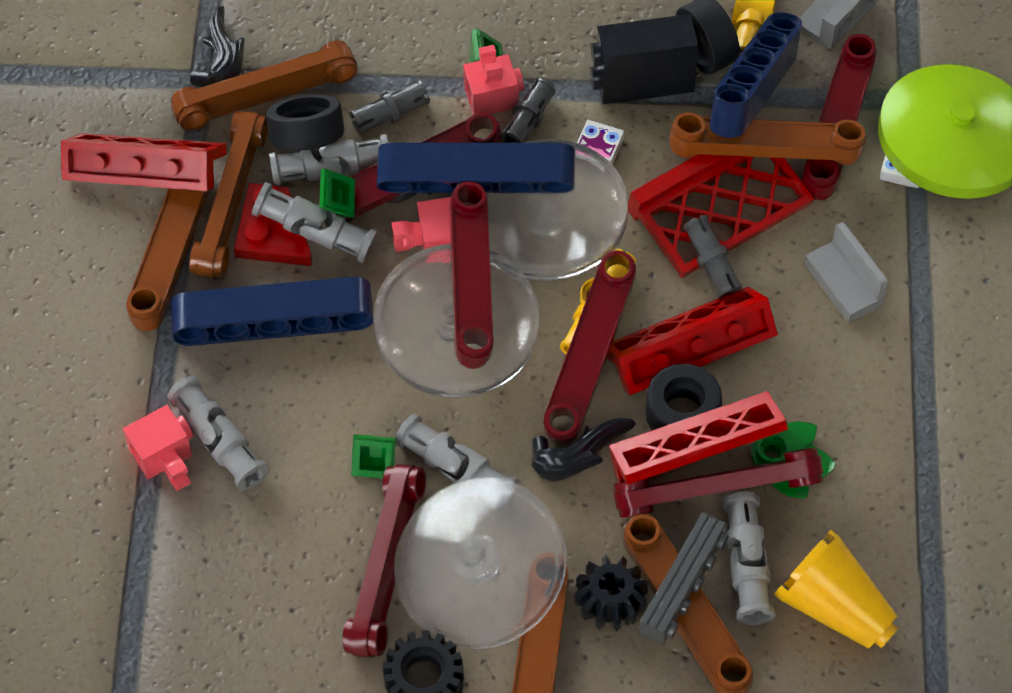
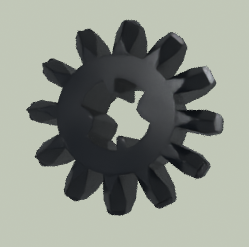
(626, 587)

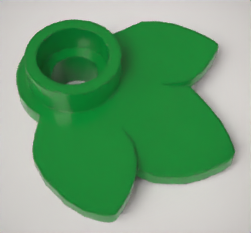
(798, 436)

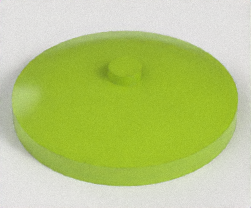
(950, 130)

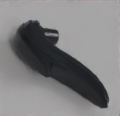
(228, 53)
(561, 463)

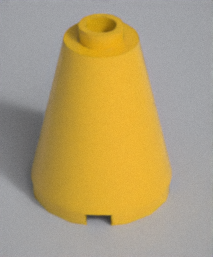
(839, 594)

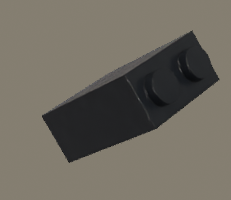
(644, 59)

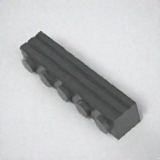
(684, 579)

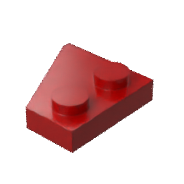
(266, 239)

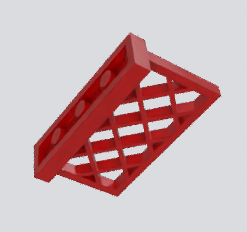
(693, 177)

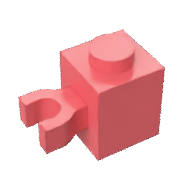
(492, 82)
(429, 231)
(160, 445)

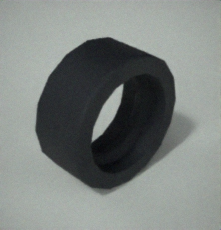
(714, 33)
(305, 122)

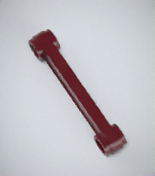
(842, 103)
(369, 196)
(471, 275)
(590, 346)
(799, 468)
(367, 632)

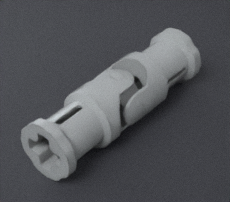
(306, 163)
(307, 219)
(218, 433)
(444, 452)
(748, 558)

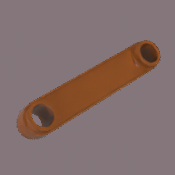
(197, 106)
(770, 138)
(211, 255)
(164, 257)
(701, 626)
(540, 650)

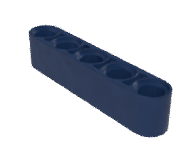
(755, 75)
(494, 166)
(271, 311)

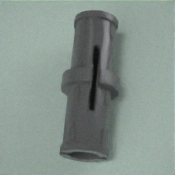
(389, 107)
(528, 111)
(712, 256)

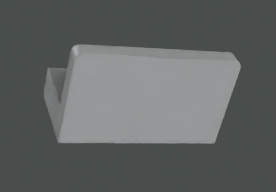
(832, 19)
(847, 275)

